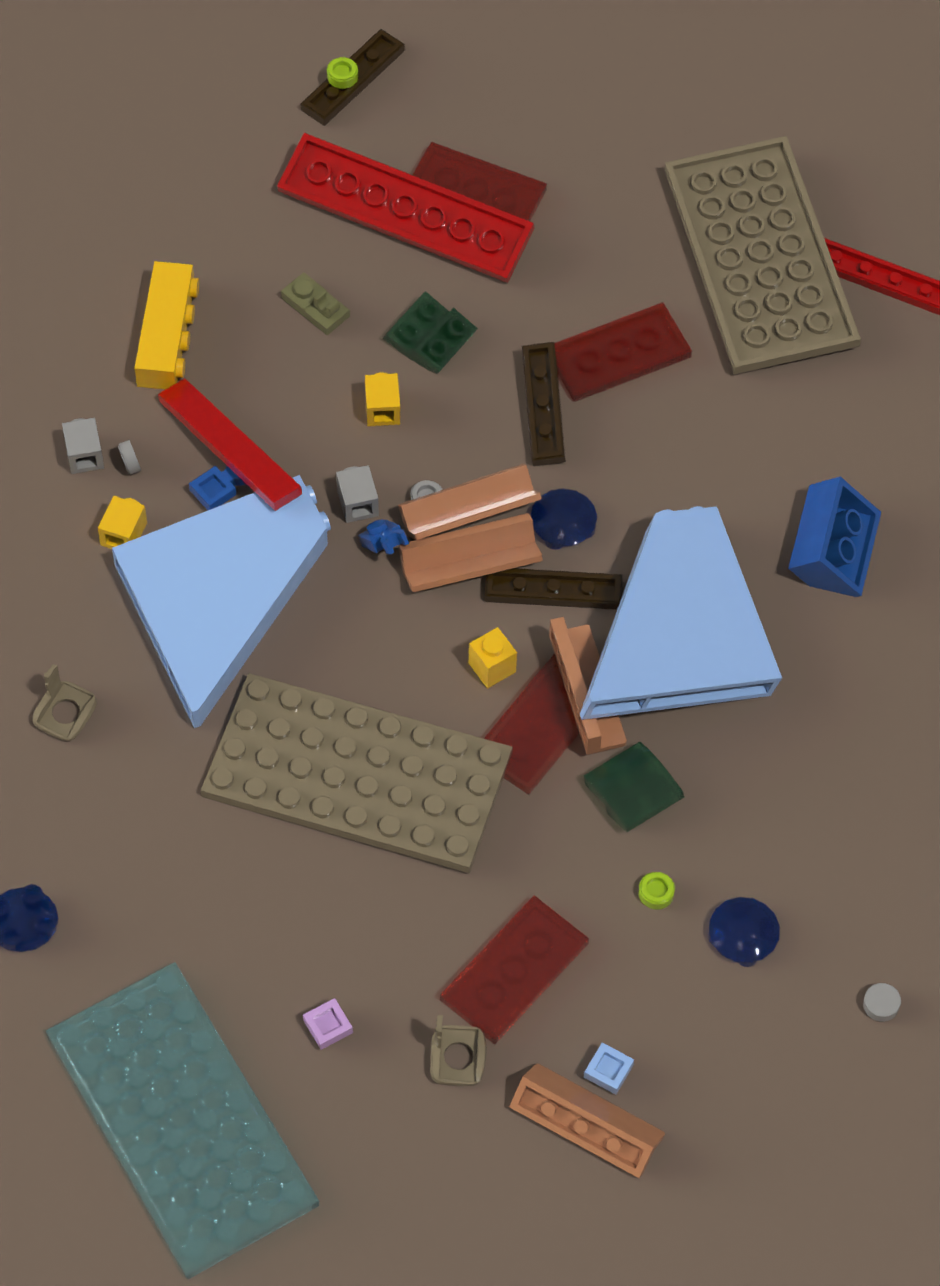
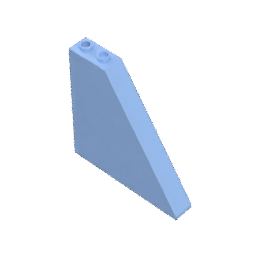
(218, 586)
(682, 625)

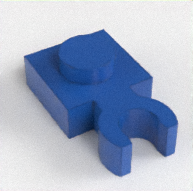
(215, 487)
(383, 535)

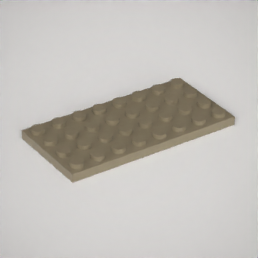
(761, 255)
(357, 772)

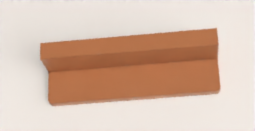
(468, 502)
(469, 553)
(577, 662)
(586, 1119)

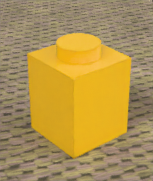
(382, 399)
(122, 522)
(492, 657)

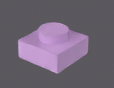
(327, 1023)

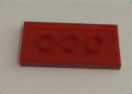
(481, 180)
(620, 351)
(537, 727)
(514, 969)

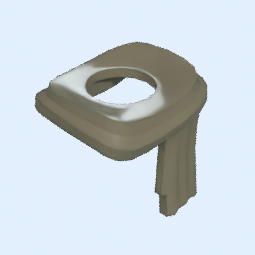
(63, 691)
(453, 1034)

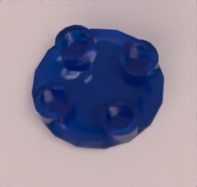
(564, 518)
(26, 918)
(744, 930)

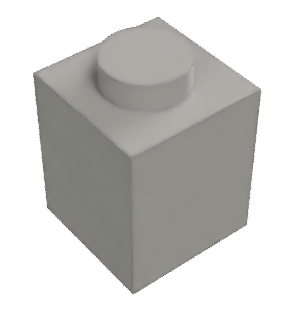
(83, 445)
(357, 493)

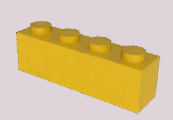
(165, 325)

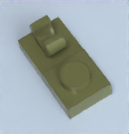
(315, 303)

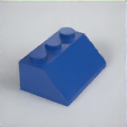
(835, 538)

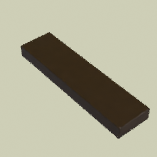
(371, 60)
(543, 404)
(554, 588)

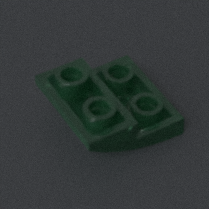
(430, 333)
(633, 786)

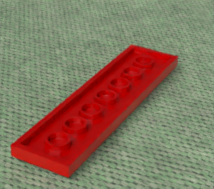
(406, 207)

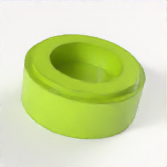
(342, 72)
(656, 890)

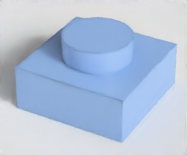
(609, 1068)

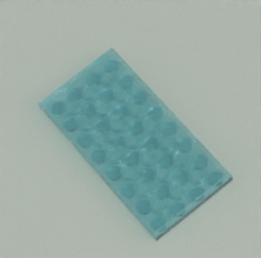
(182, 1120)

